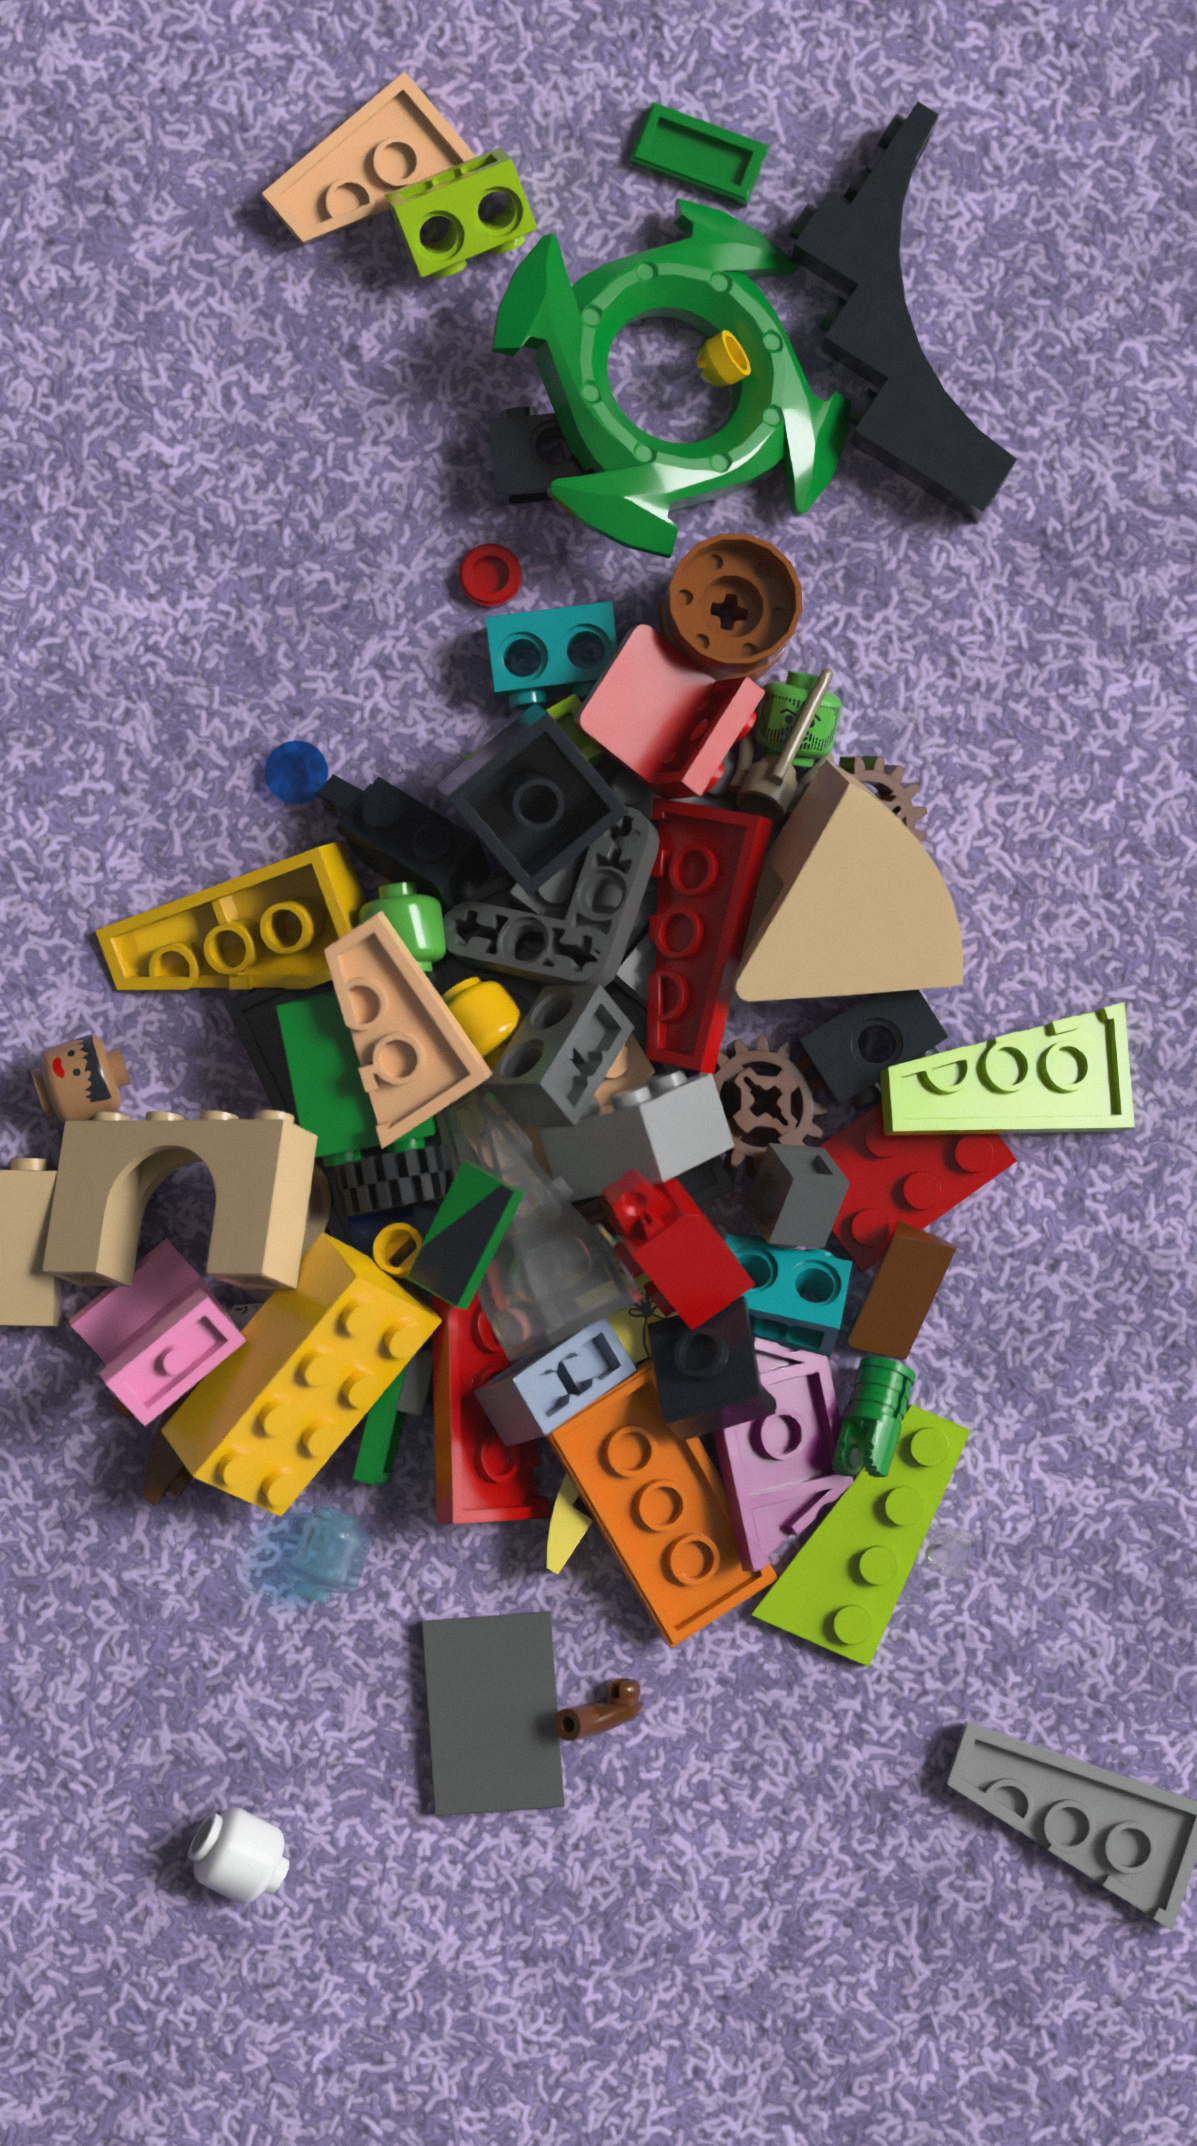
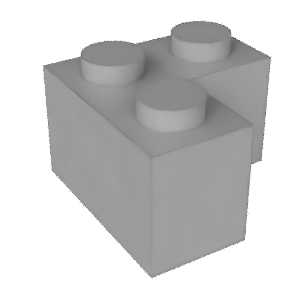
(645, 1129)

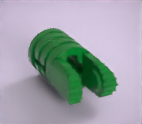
(873, 1417)

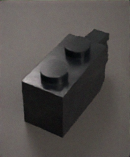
(407, 840)

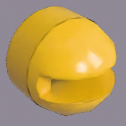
(722, 360)
(393, 1244)

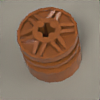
(750, 580)

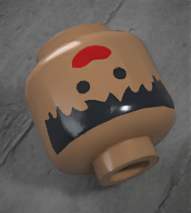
(80, 1079)

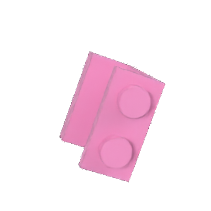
(157, 1332)

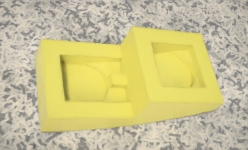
(566, 1526)

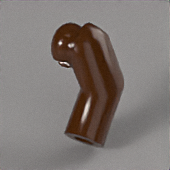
(600, 1716)

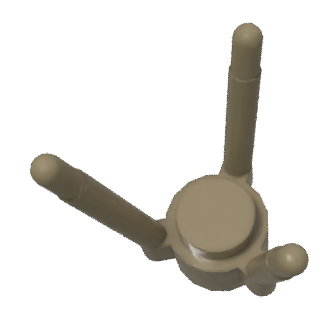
(770, 785)

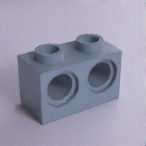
(554, 1383)

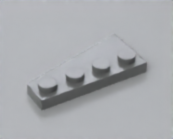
(1100, 1821)

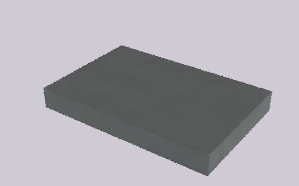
(493, 1713)

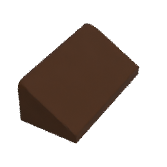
(900, 1292)

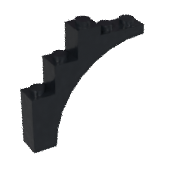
(857, 250)

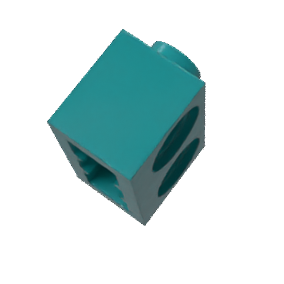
(550, 636)
(776, 1307)

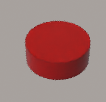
(490, 576)

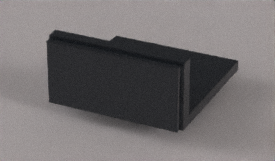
(708, 1373)

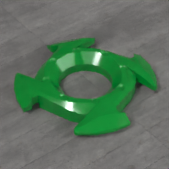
(710, 288)

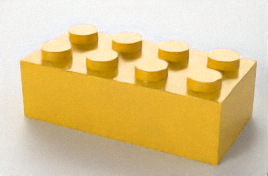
(301, 1377)

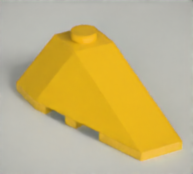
(244, 931)

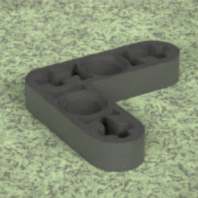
(582, 926)

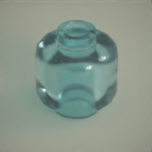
(324, 1553)

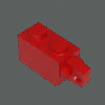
(675, 1247)

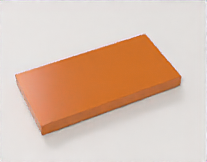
(657, 1507)

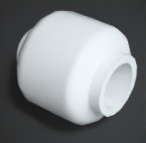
(238, 1855)

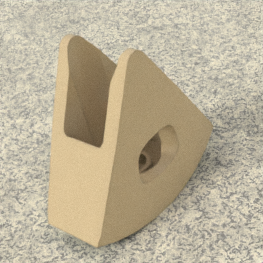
(847, 903)

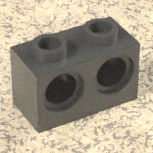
(559, 1055)

